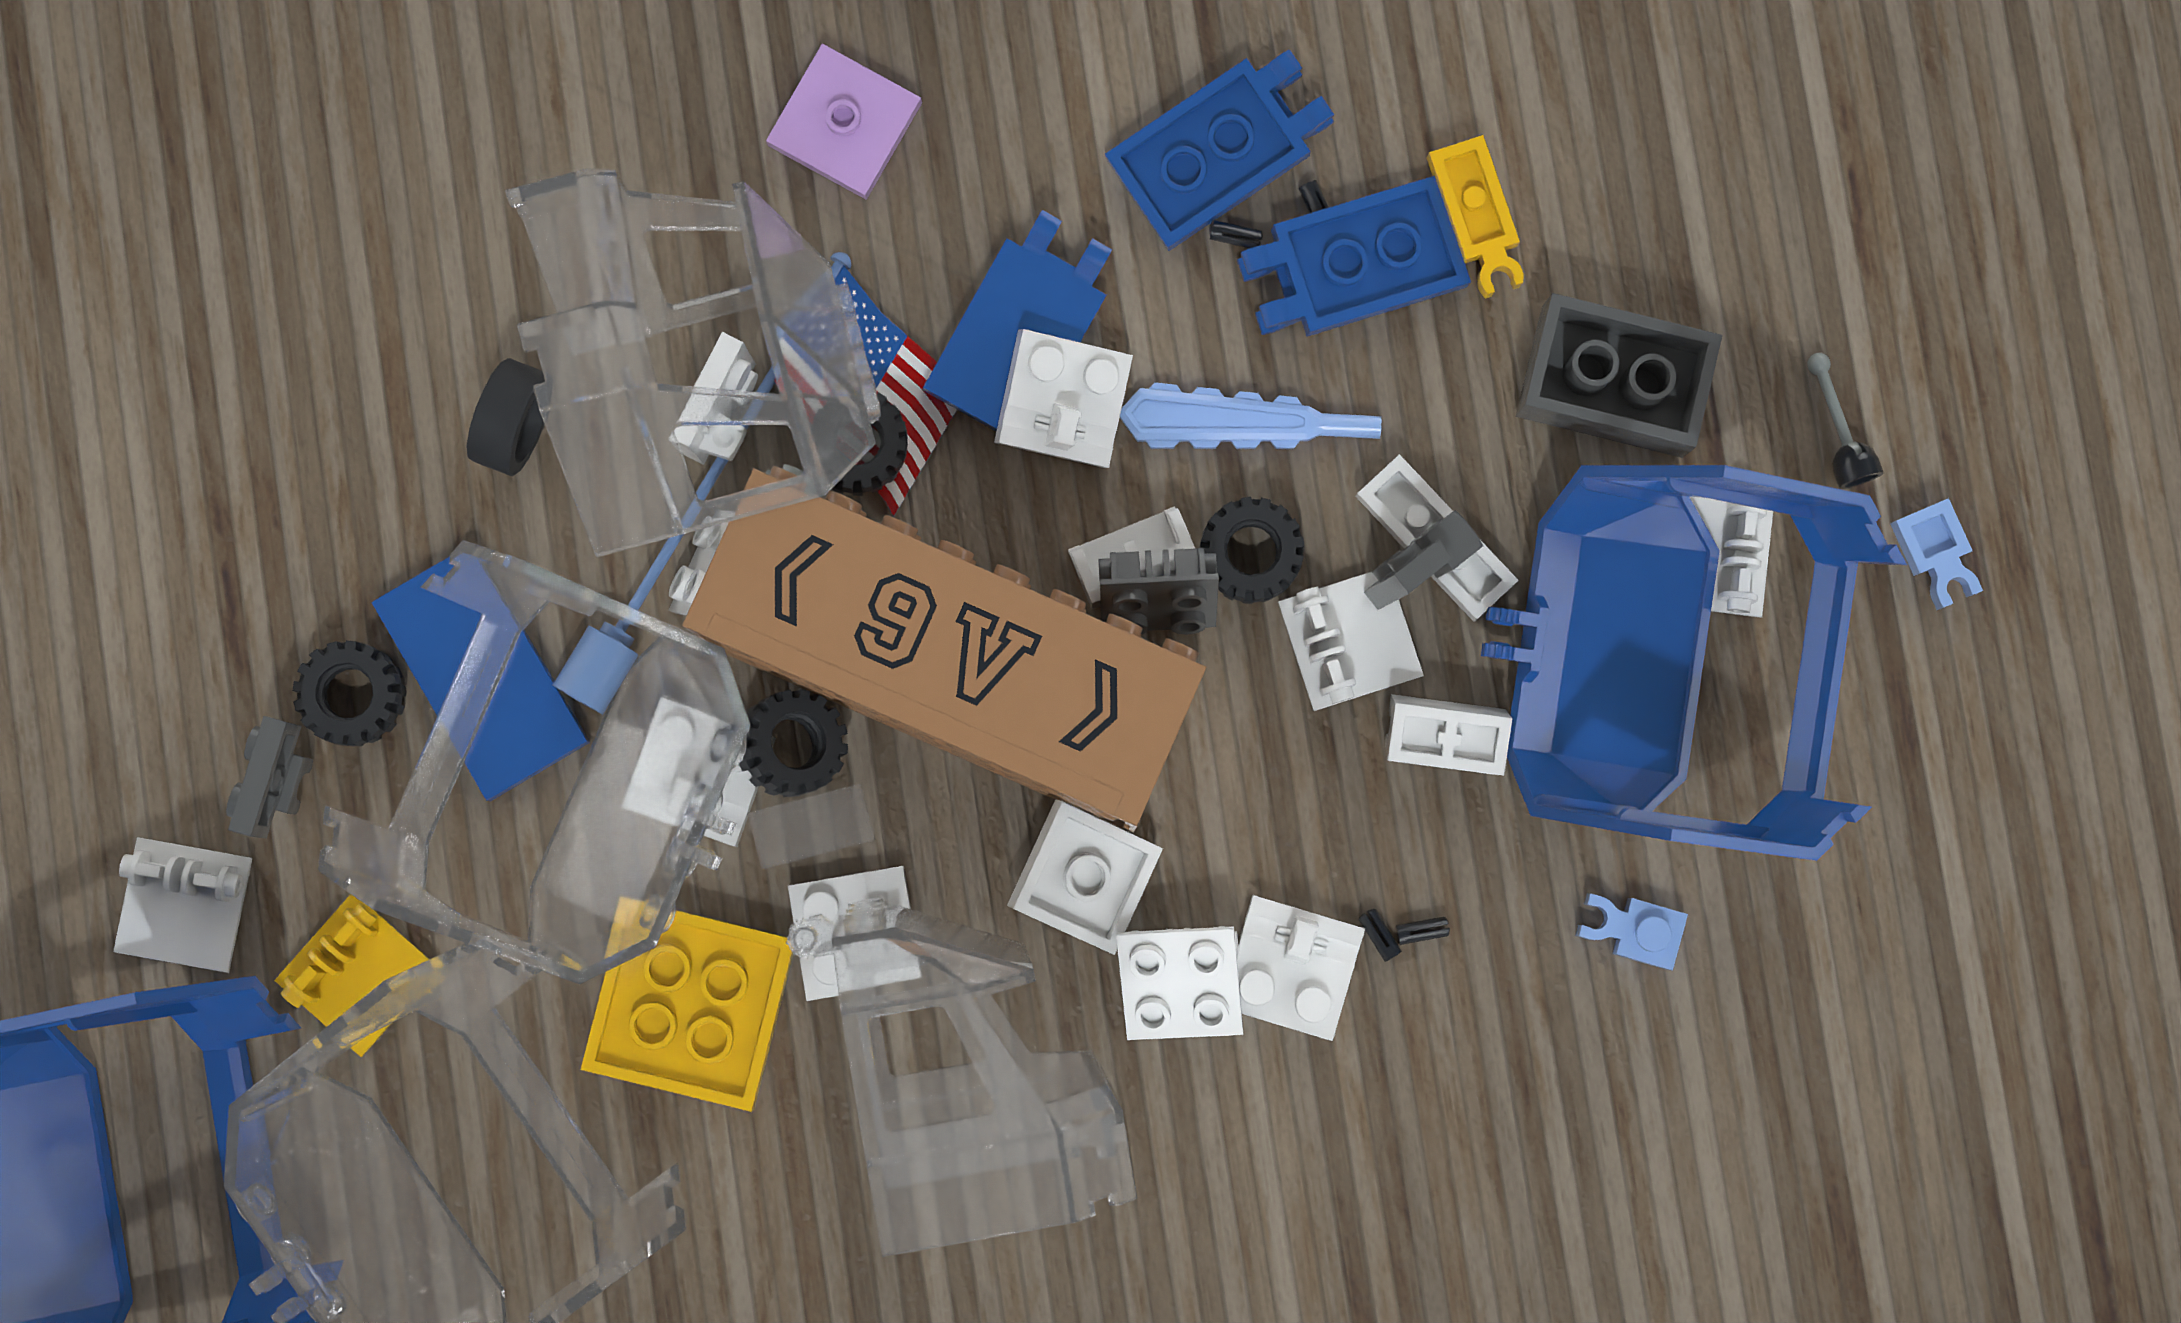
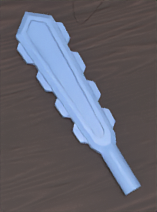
(1206, 418)

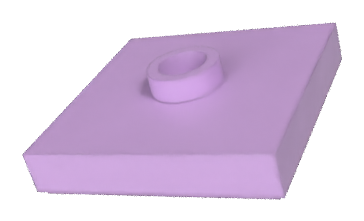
(844, 121)

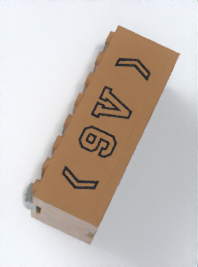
(948, 650)

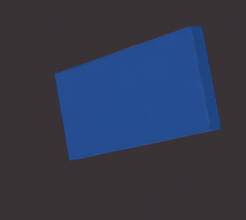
(527, 717)

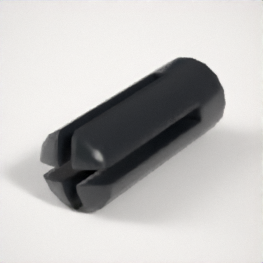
(1313, 196)
(1220, 227)
(1404, 936)
(1386, 952)

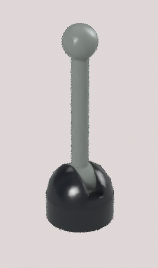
(1854, 461)

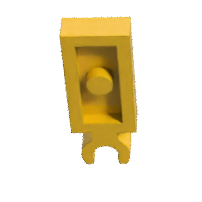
(1477, 210)

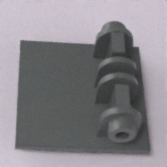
(1164, 602)

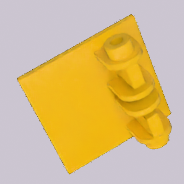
(345, 963)

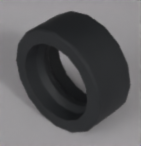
(506, 419)

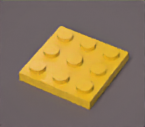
(693, 1012)

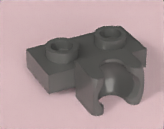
(1433, 552)
(269, 780)

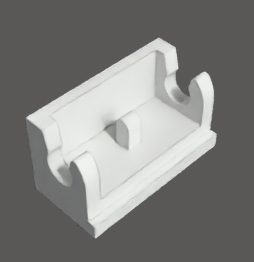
(1154, 534)
(1448, 735)

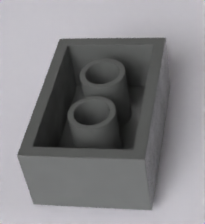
(1619, 375)

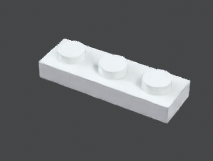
(1408, 509)

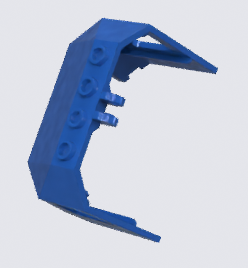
(1622, 644)
(57, 1184)

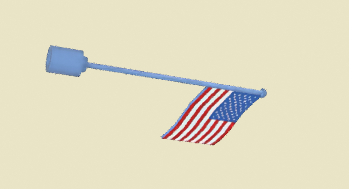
(899, 373)

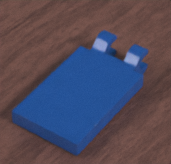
(1217, 148)
(1359, 259)
(1020, 291)

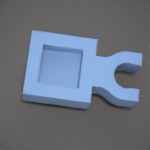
(1934, 542)
(1641, 930)

